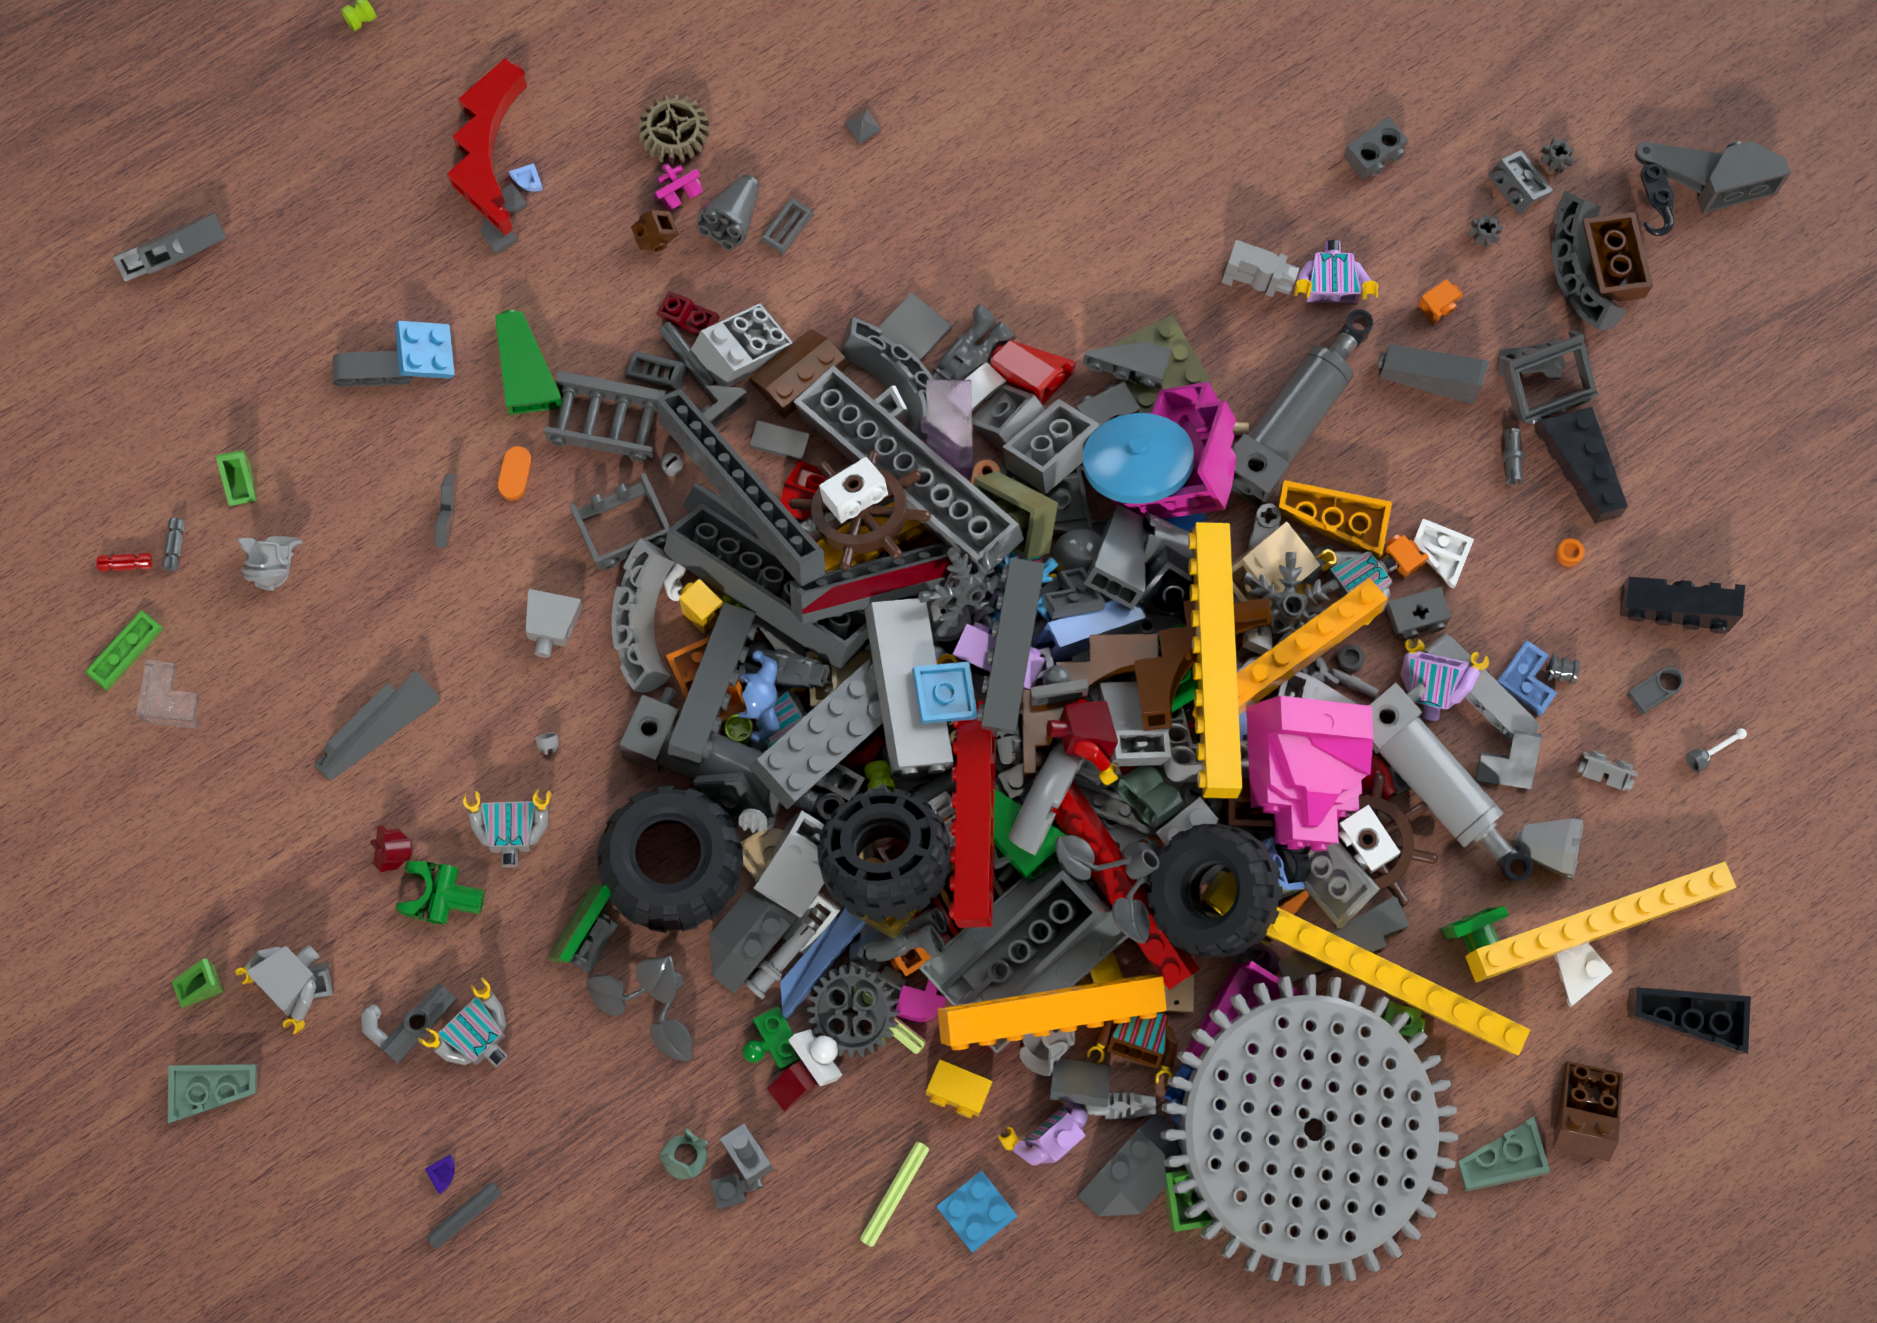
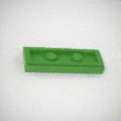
(124, 650)

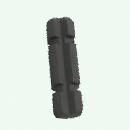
(173, 544)

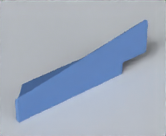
(818, 960)

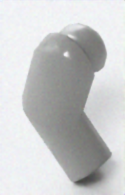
(369, 1025)

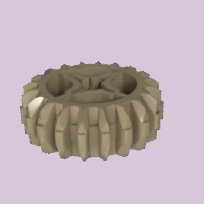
(654, 136)

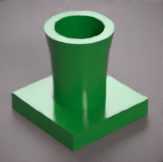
(1476, 928)

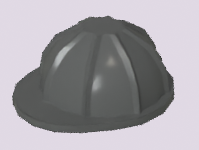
(1261, 954)

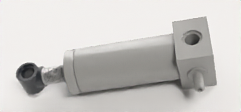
(1439, 777)

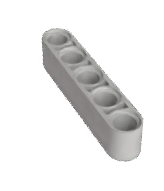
(1487, 693)

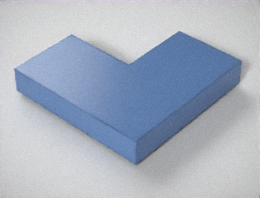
(1521, 682)

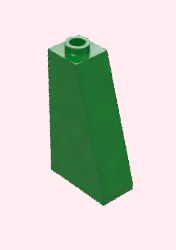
(524, 370)
(1026, 864)

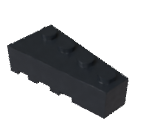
(1585, 461)
(1682, 603)
(1706, 1017)

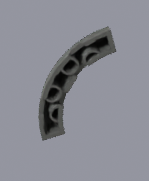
(1574, 264)
(891, 365)

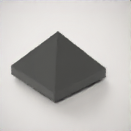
(862, 126)

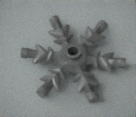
(967, 589)
(1289, 596)

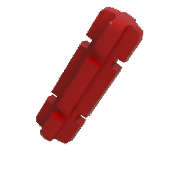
(124, 562)

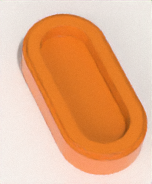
(515, 473)

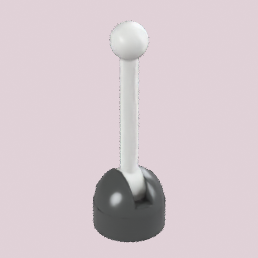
(1700, 758)

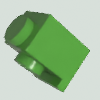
(1416, 1023)

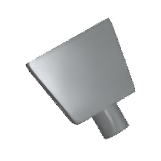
(550, 620)

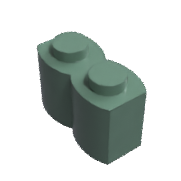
(1149, 795)

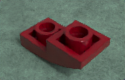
(685, 314)

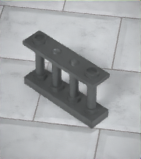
(597, 391)

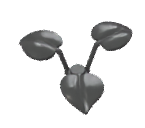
(1140, 860)
(662, 983)

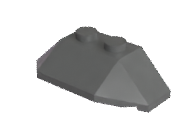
(747, 937)
(1133, 1173)

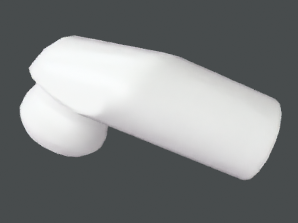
(673, 583)

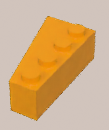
(1342, 516)

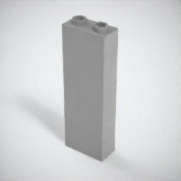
(898, 642)

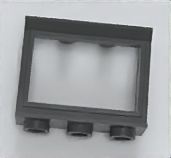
(1533, 357)
(615, 500)

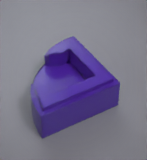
(442, 1173)

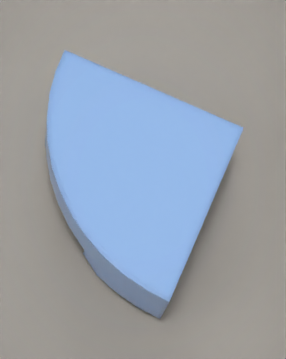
(526, 178)

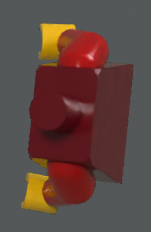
(1088, 733)

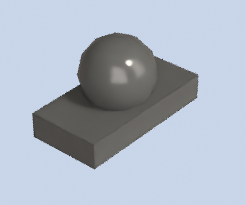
(1058, 687)

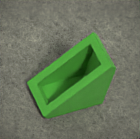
(236, 477)
(197, 983)

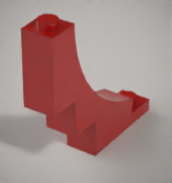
(486, 106)

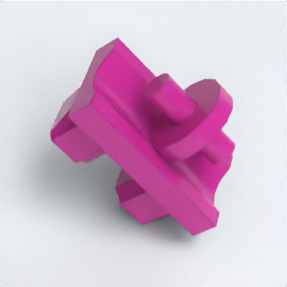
(667, 194)

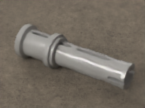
(771, 970)

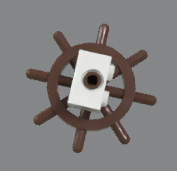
(854, 498)
(1372, 844)

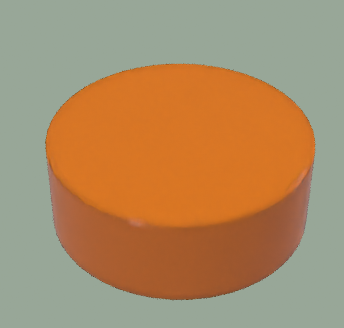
(1570, 552)

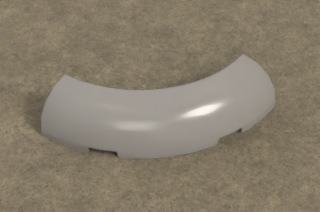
(634, 616)
(1046, 792)

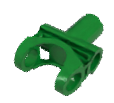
(440, 895)

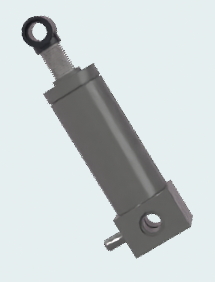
(1295, 414)
(725, 756)

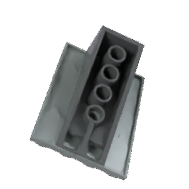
(1039, 941)

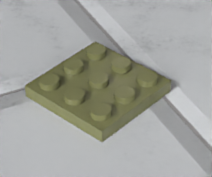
(1182, 366)

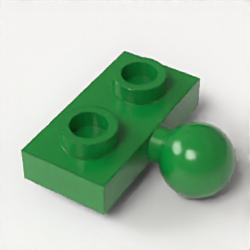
(775, 1039)

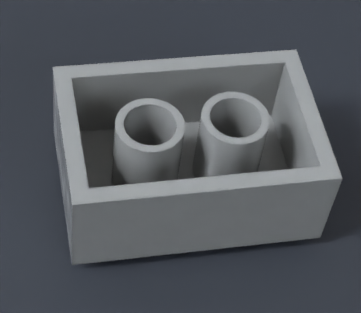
(1049, 446)

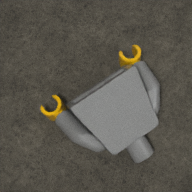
(284, 980)

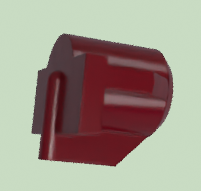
(391, 849)

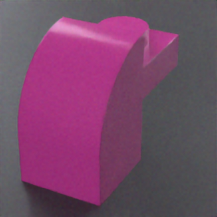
(920, 1005)

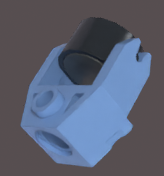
(1293, 866)

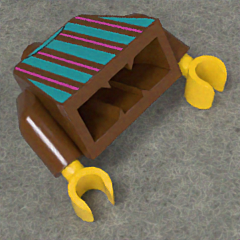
(1140, 1040)

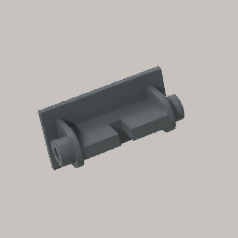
(594, 943)

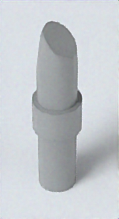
(1354, 683)

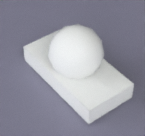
(817, 1055)

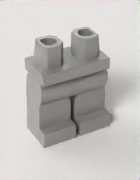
(1260, 269)

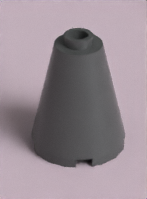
(1160, 533)

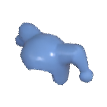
(761, 697)

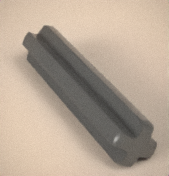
(686, 355)
(464, 1215)

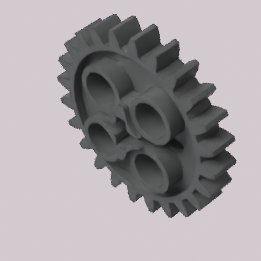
(878, 1013)

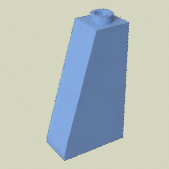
(1071, 633)

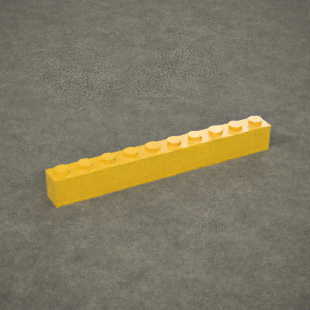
(1215, 661)
(1600, 922)
(1398, 982)

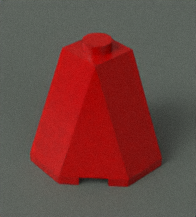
(1032, 369)

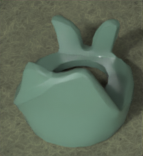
(678, 1169)

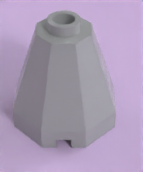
(1553, 845)

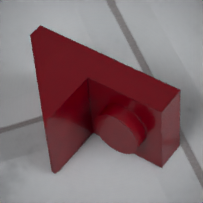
(863, 754)

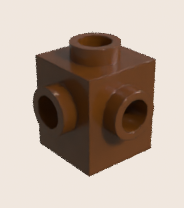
(654, 230)

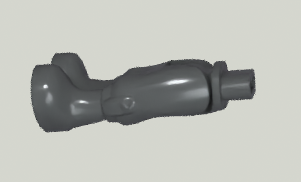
(964, 356)
(793, 669)
(919, 932)

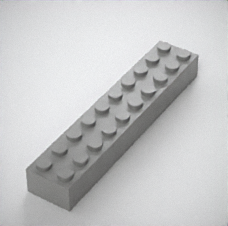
(859, 424)

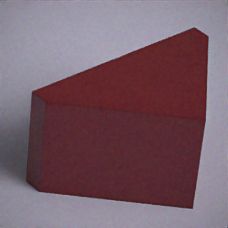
(792, 1085)

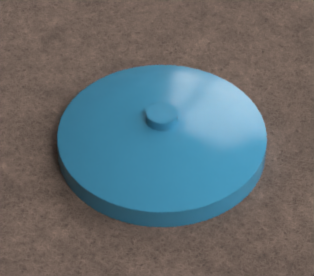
(1138, 458)

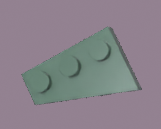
(205, 1087)
(1506, 1160)

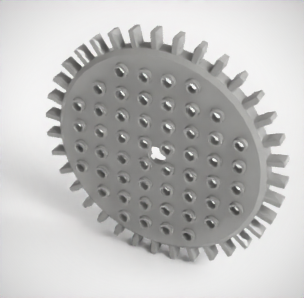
(1219, 1186)

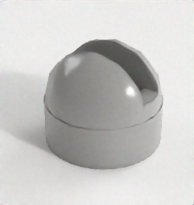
(675, 468)
(547, 741)

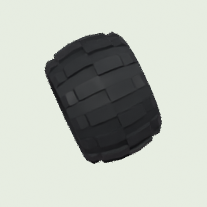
(677, 904)

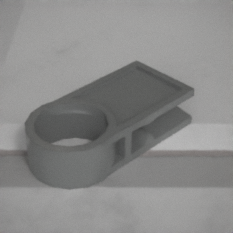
(1652, 693)

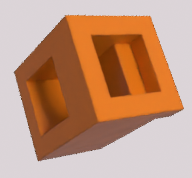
(1440, 301)
(1406, 555)
(911, 964)

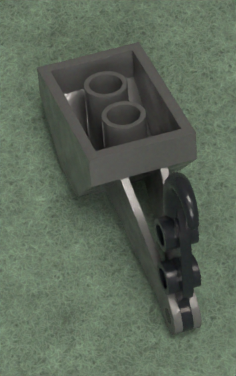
(1723, 180)

